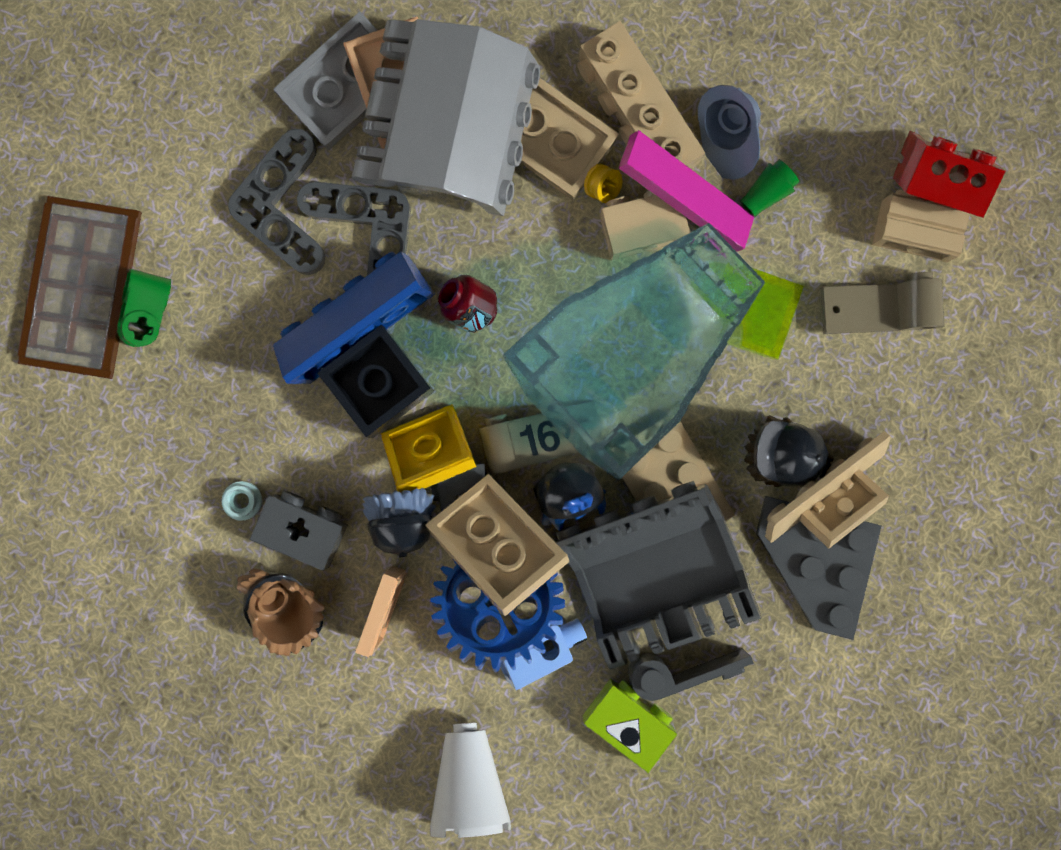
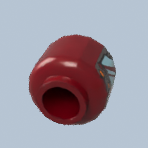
(468, 303)

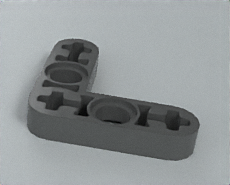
(267, 198)
(381, 224)

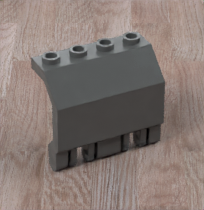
(655, 569)

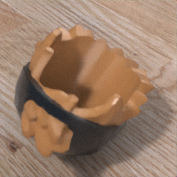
(280, 611)

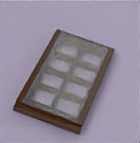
(78, 287)

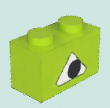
(630, 724)

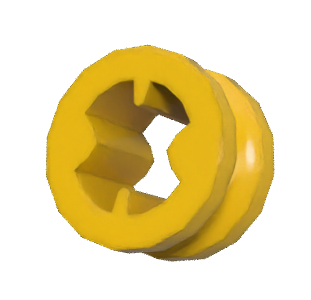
(602, 191)

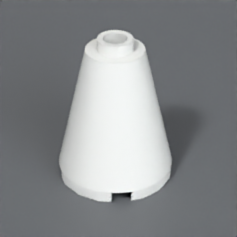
(468, 787)

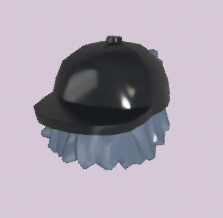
(399, 520)

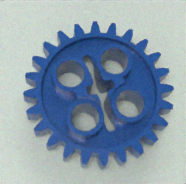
(465, 621)

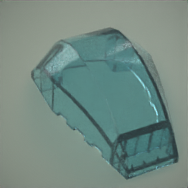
(672, 318)

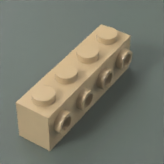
(636, 94)

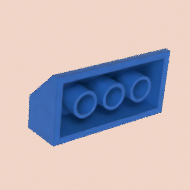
(340, 323)

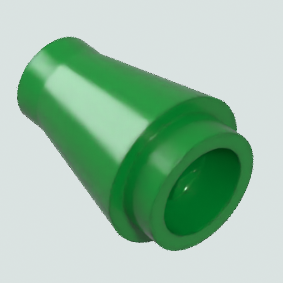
(771, 186)

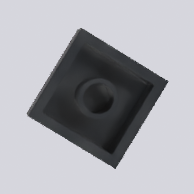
(375, 382)

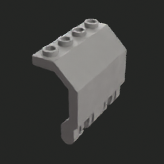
(449, 112)

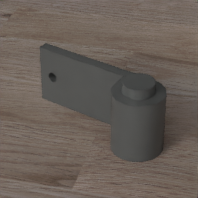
(654, 681)

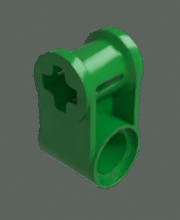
(143, 299)

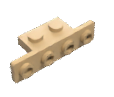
(837, 500)

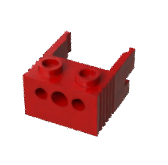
(966, 190)

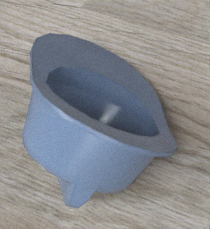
(730, 130)

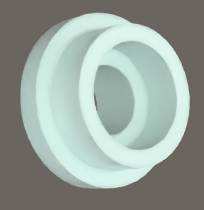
(229, 500)

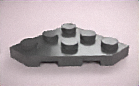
(823, 580)

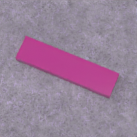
(685, 190)

